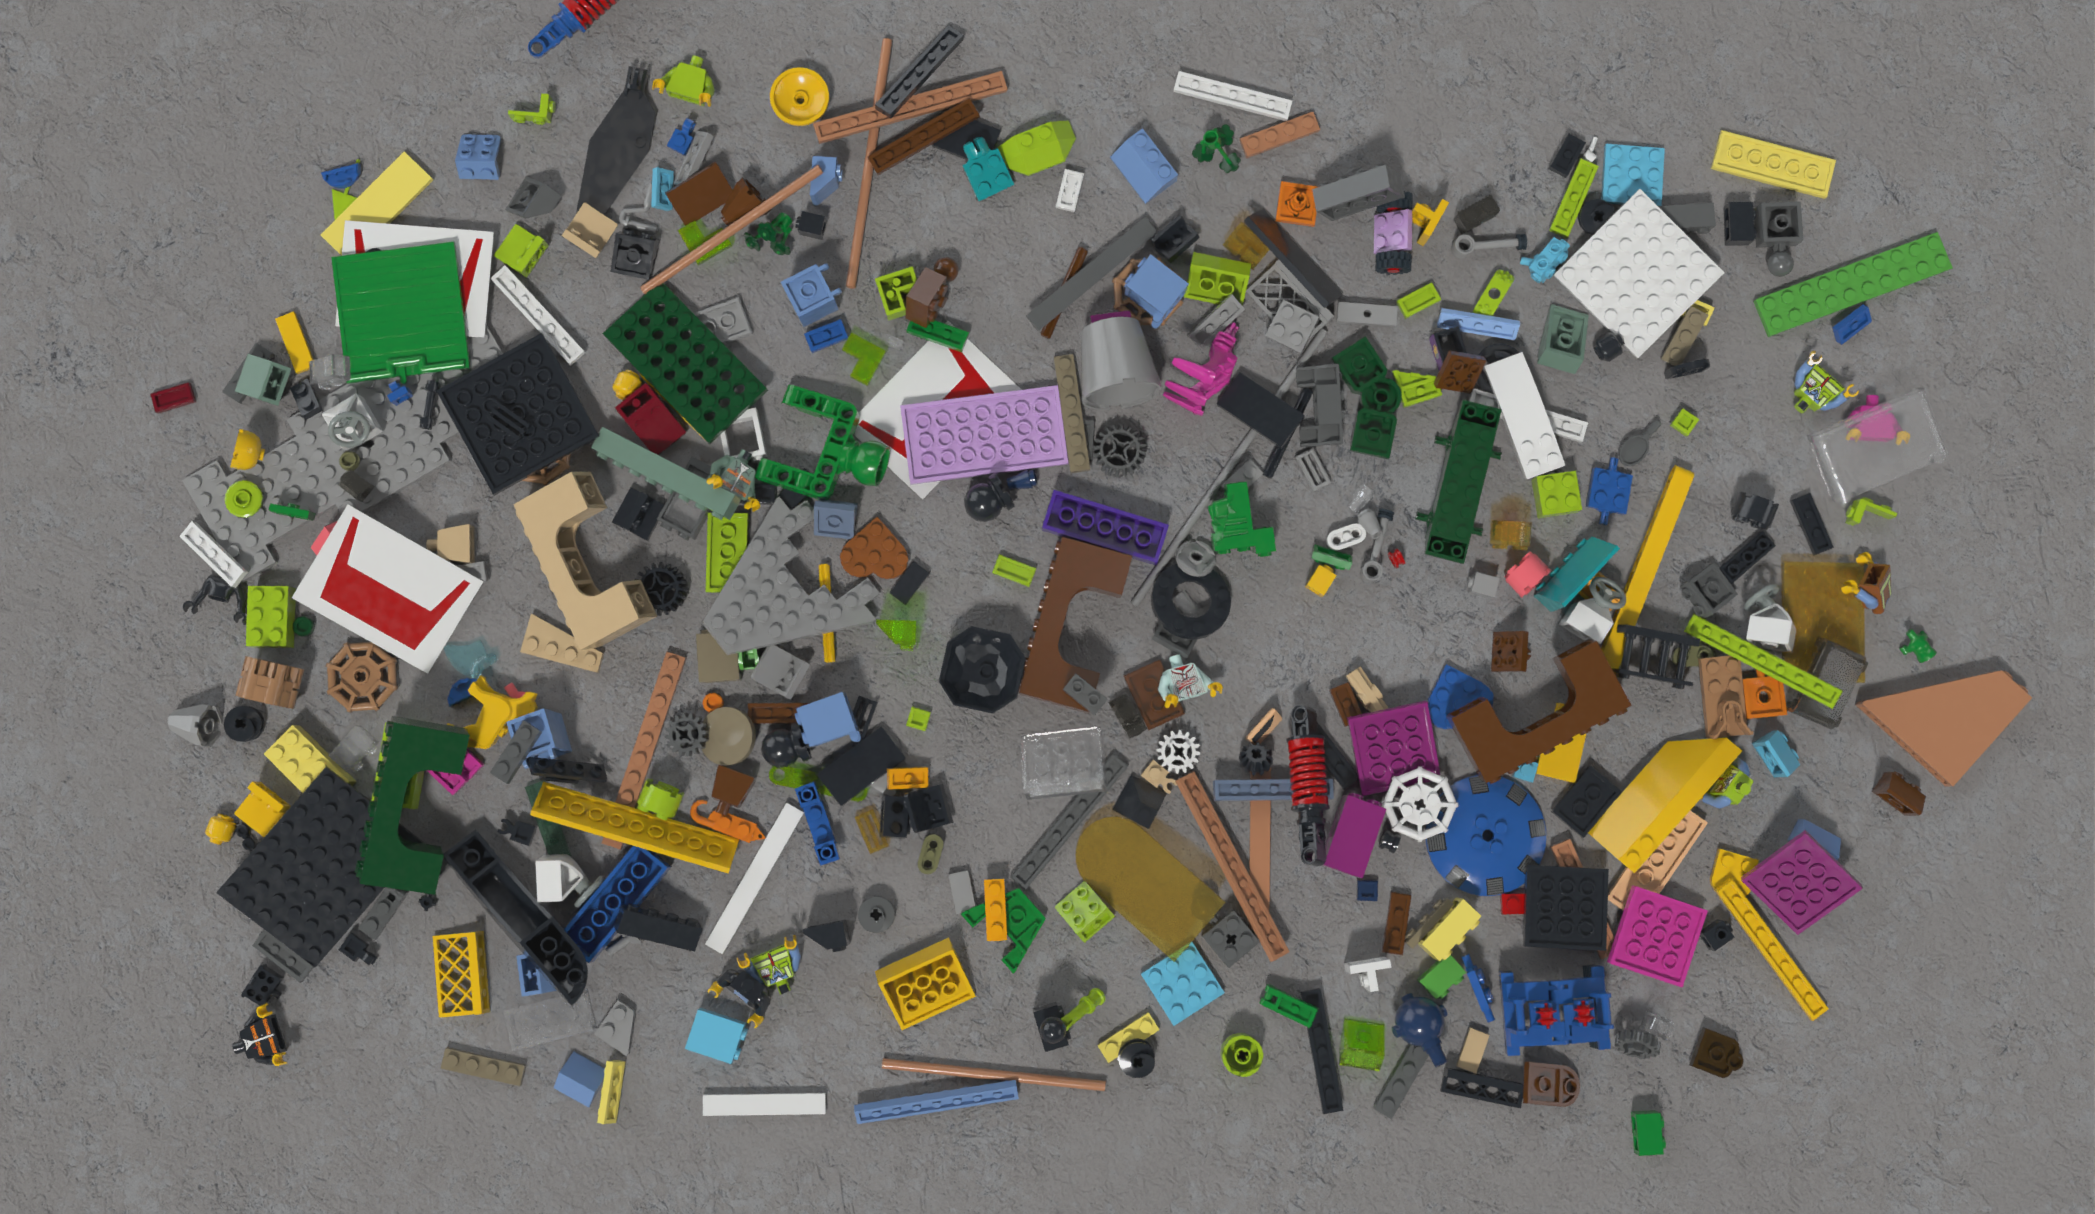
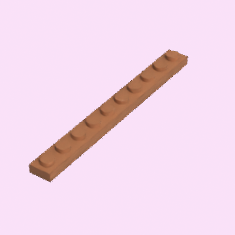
(916, 106)
(649, 734)
(1232, 866)

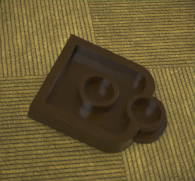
(1716, 1054)

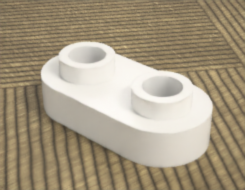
(1345, 537)

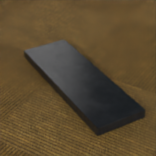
(1293, 258)

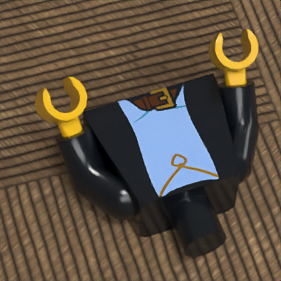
(747, 989)

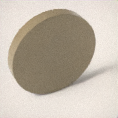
(729, 736)

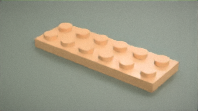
(1662, 862)

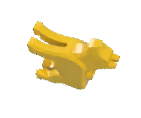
(495, 713)

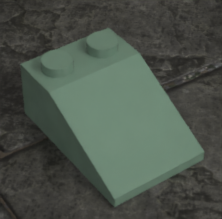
(1563, 339)

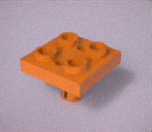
(1298, 196)

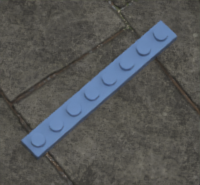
(936, 1101)

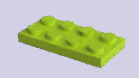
(725, 547)

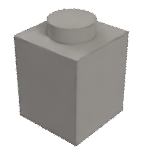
(1482, 585)

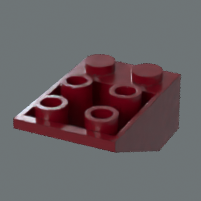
(650, 419)

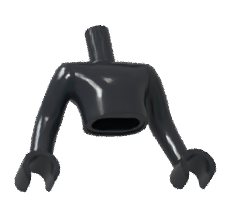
(221, 591)

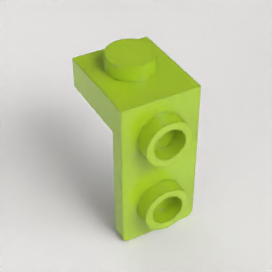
(547, 107)
(1855, 512)

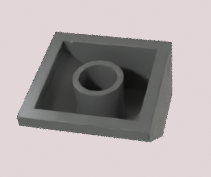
(533, 199)

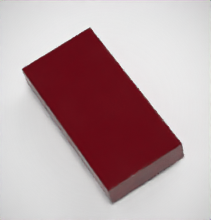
(173, 397)

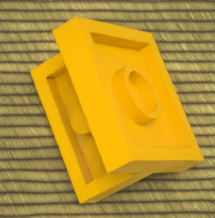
(1427, 219)

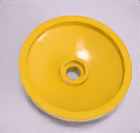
(791, 87)

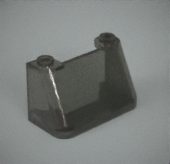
(1836, 667)

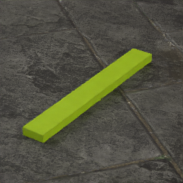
(1763, 661)

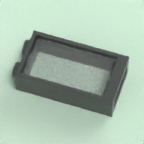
(683, 515)

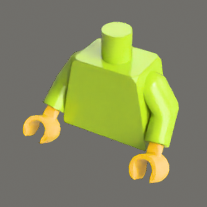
(687, 83)

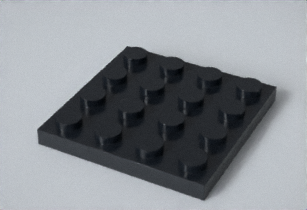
(1565, 907)

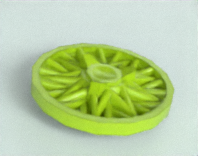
(243, 499)

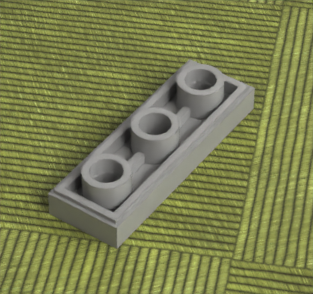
(1379, 314)

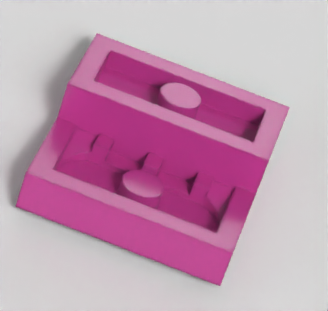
(455, 782)

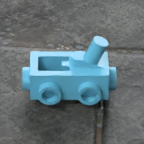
(1544, 264)

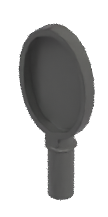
(1637, 446)

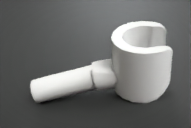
(1589, 156)

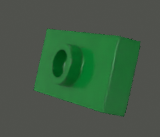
(292, 510)

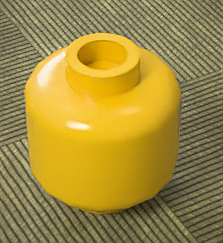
(626, 384)
(220, 829)

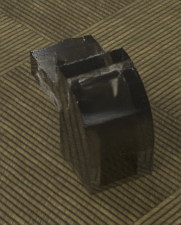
(1127, 716)

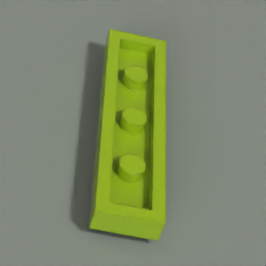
(1573, 198)

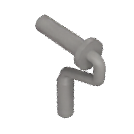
(634, 224)

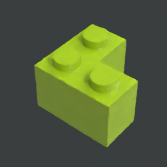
(891, 289)

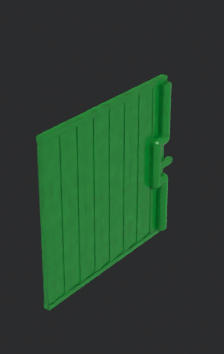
(401, 312)

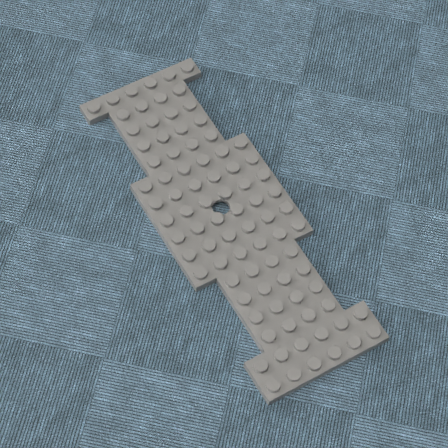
(308, 466)

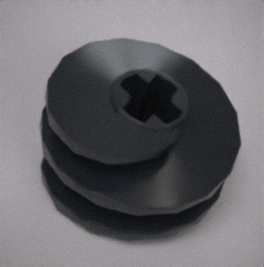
(1587, 214)
(254, 724)
(1139, 1066)

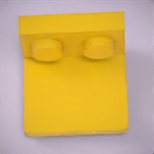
(261, 808)

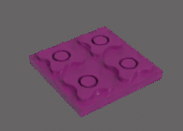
(1392, 744)
(1801, 882)

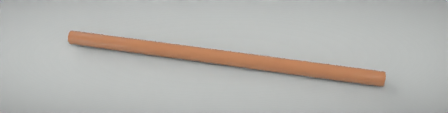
(732, 229)
(991, 1074)

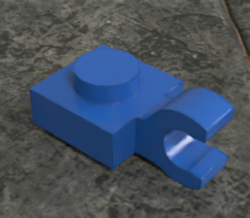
(681, 140)

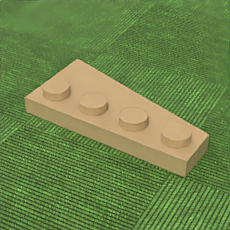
(556, 645)

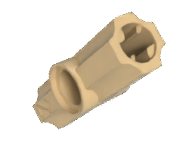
(1367, 693)

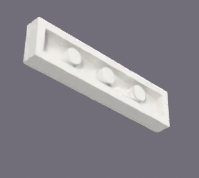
(213, 554)

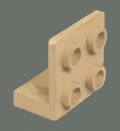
(590, 230)

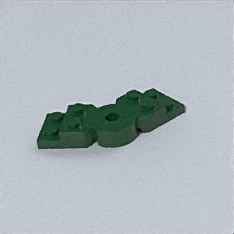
(1365, 376)

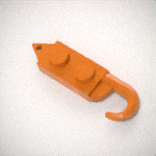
(729, 824)

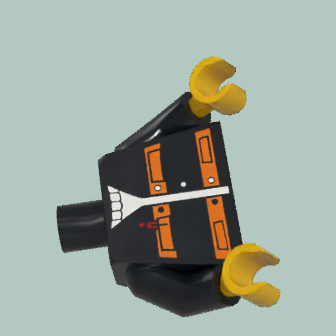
(262, 1038)

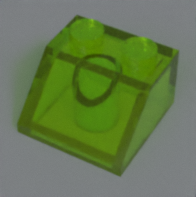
(901, 632)
(1362, 1044)

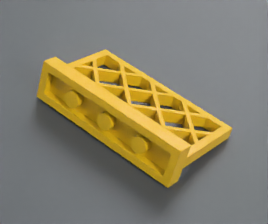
(477, 975)

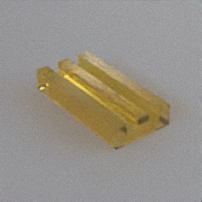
(878, 847)

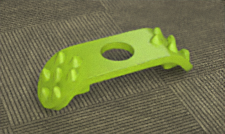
(1502, 281)

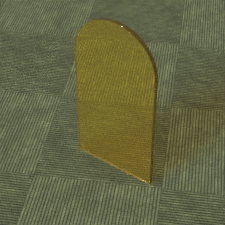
(1145, 883)

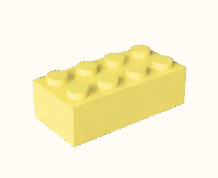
(302, 758)

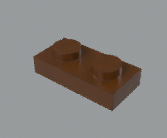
(1345, 702)

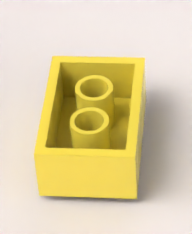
(1450, 930)

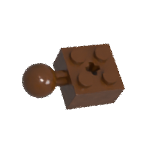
(929, 292)

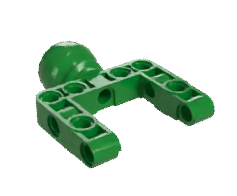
(865, 460)

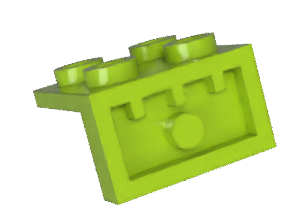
(521, 250)
(1084, 911)

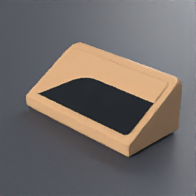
(1264, 727)

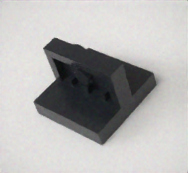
(638, 514)

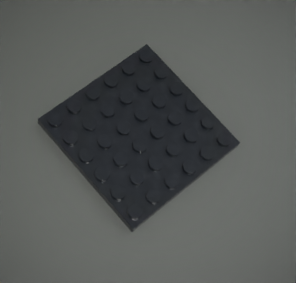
(535, 389)

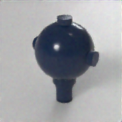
(1421, 1024)

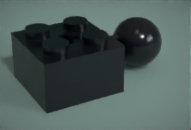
(1051, 1027)

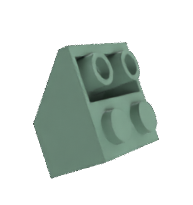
(262, 379)

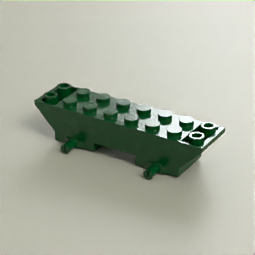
(1461, 481)

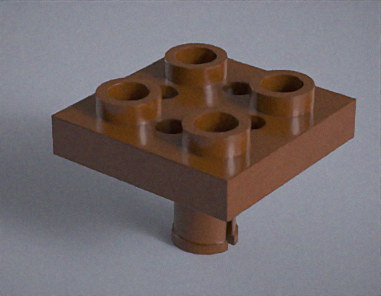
(1455, 370)
(1514, 651)

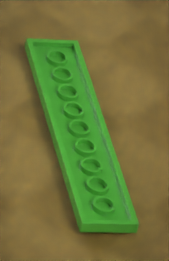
(1852, 284)

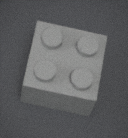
(1292, 327)

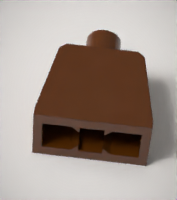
(730, 788)

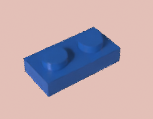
(1852, 324)
(826, 336)

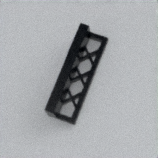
(1483, 1080)

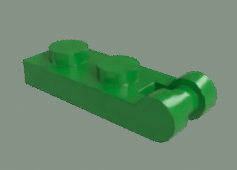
(1289, 1006)

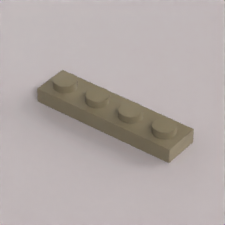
(483, 1066)

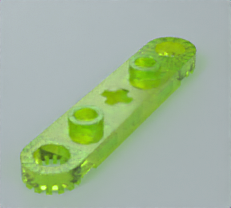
(798, 777)

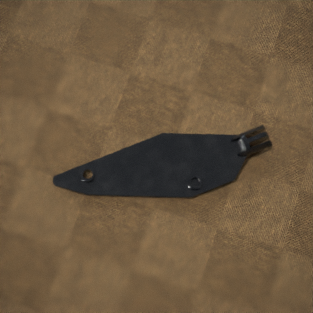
(618, 145)

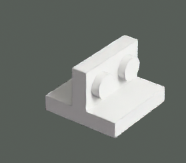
(1368, 967)

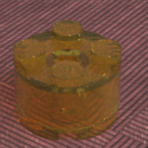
(1510, 533)

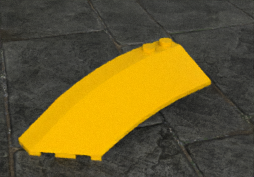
(1661, 797)

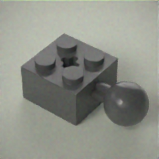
(1769, 234)
(1233, 925)

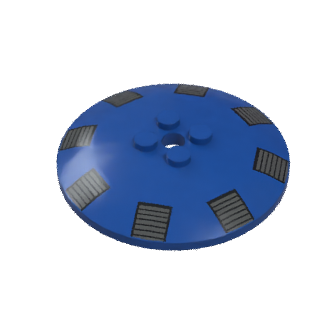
(1491, 865)

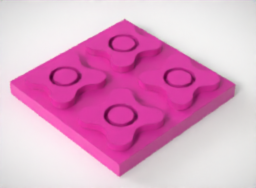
(1657, 936)

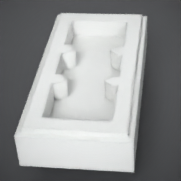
(1069, 190)

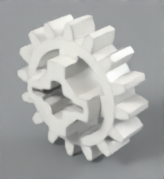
(1170, 758)

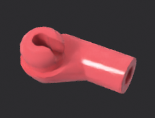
(513, 692)

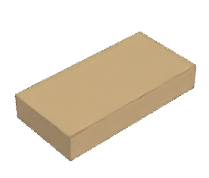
(1472, 1050)

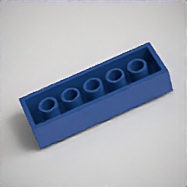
(627, 883)

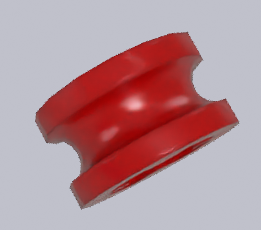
(1396, 558)

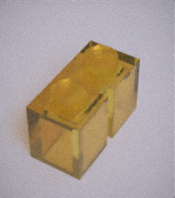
(1247, 245)

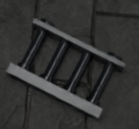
(1667, 640)

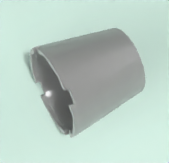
(1116, 365)

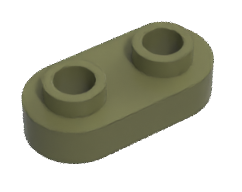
(1693, 655)
(931, 854)

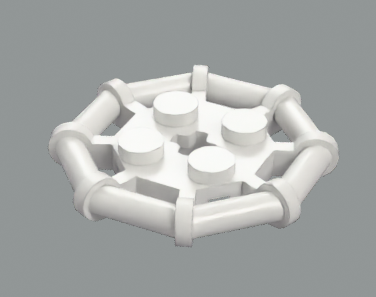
(1415, 793)

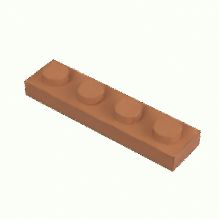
(1279, 134)

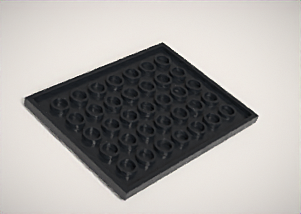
(303, 872)

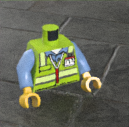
(1818, 388)
(1730, 786)
(774, 965)

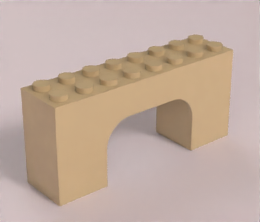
(551, 524)

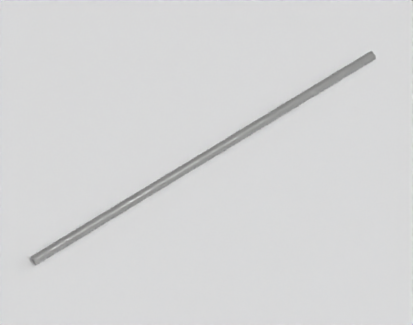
(1222, 477)

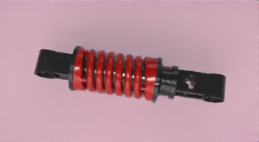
(1307, 784)

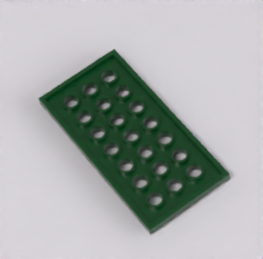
(684, 374)

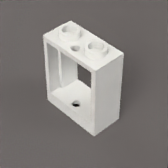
(748, 415)

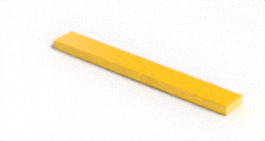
(1771, 949)

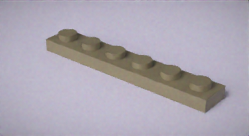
(1072, 413)

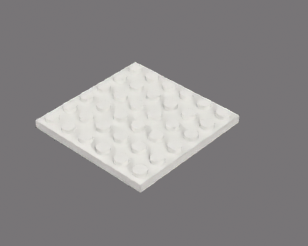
(1638, 273)

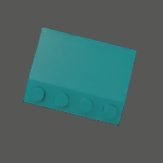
(1574, 573)

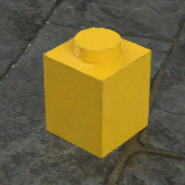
(1321, 580)

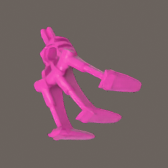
(1212, 375)

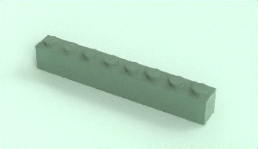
(669, 475)

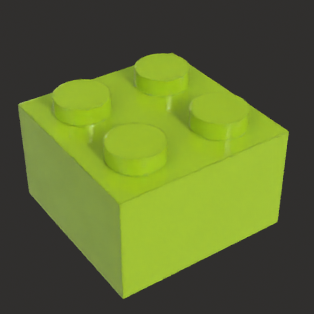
(1556, 494)

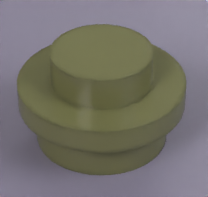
(349, 460)

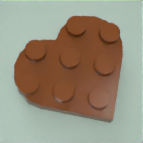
(874, 552)

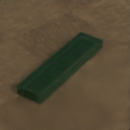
(551, 832)

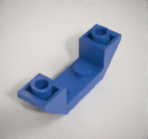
(818, 823)

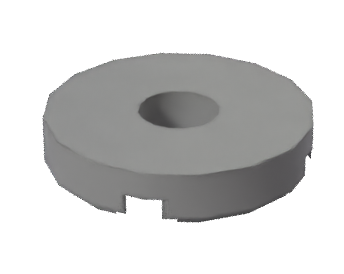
(1194, 567)

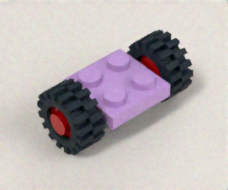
(1394, 236)

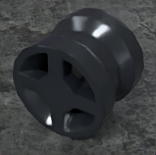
(1389, 841)

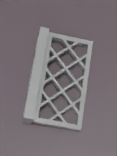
(1318, 310)

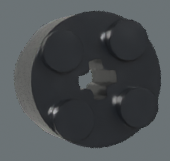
(1754, 510)

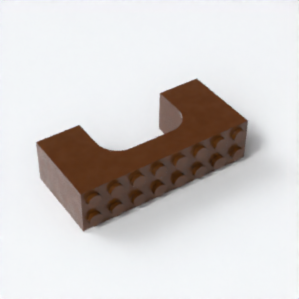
(1076, 570)
(1591, 700)

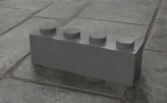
(1692, 217)

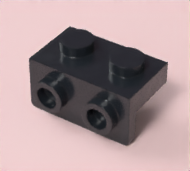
(1174, 239)

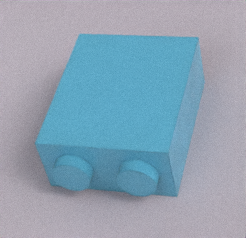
(716, 1036)

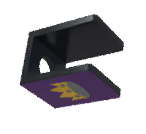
(1436, 348)

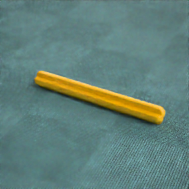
(828, 638)

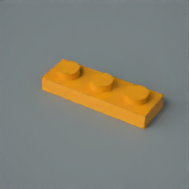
(995, 909)

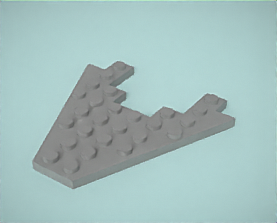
(767, 604)

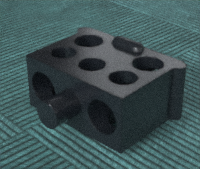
(257, 985)

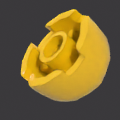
(247, 451)

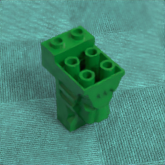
(1233, 524)

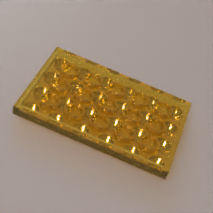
(1821, 609)

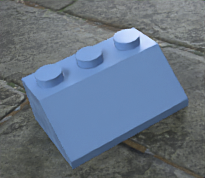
(1144, 166)

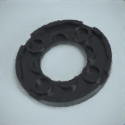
(1185, 626)

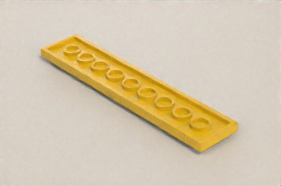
(634, 827)

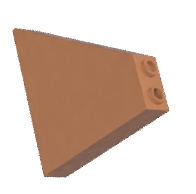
(1949, 721)

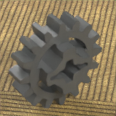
(678, 736)
(1637, 1044)

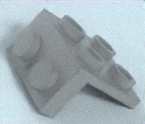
(780, 671)

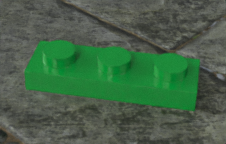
(940, 334)

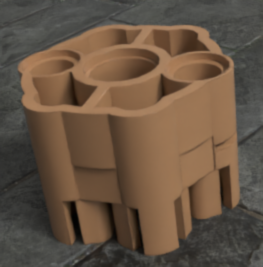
(269, 682)

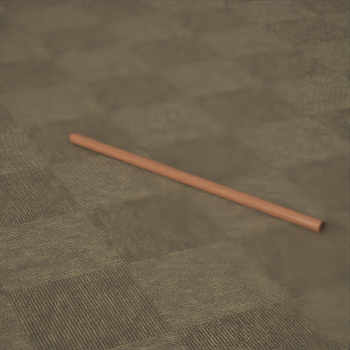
(867, 170)

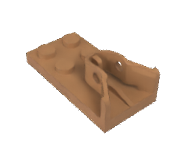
(1723, 697)

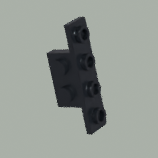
(566, 771)

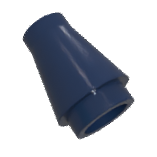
(1023, 480)

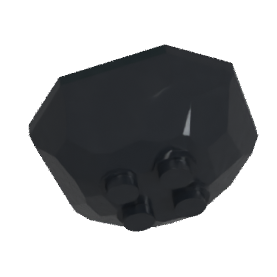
(982, 669)

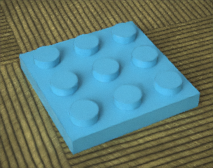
(1631, 169)
(1182, 985)

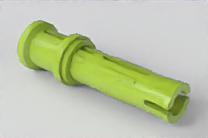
(1086, 1005)

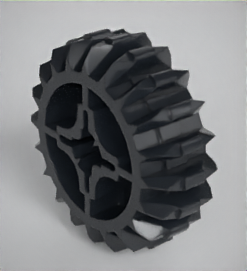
(651, 591)

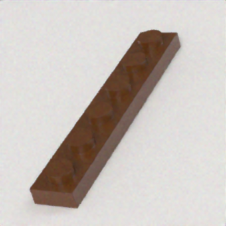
(923, 136)

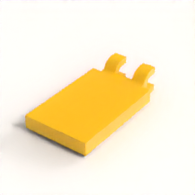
(1564, 760)

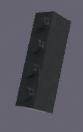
(658, 927)

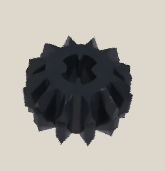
(1255, 758)

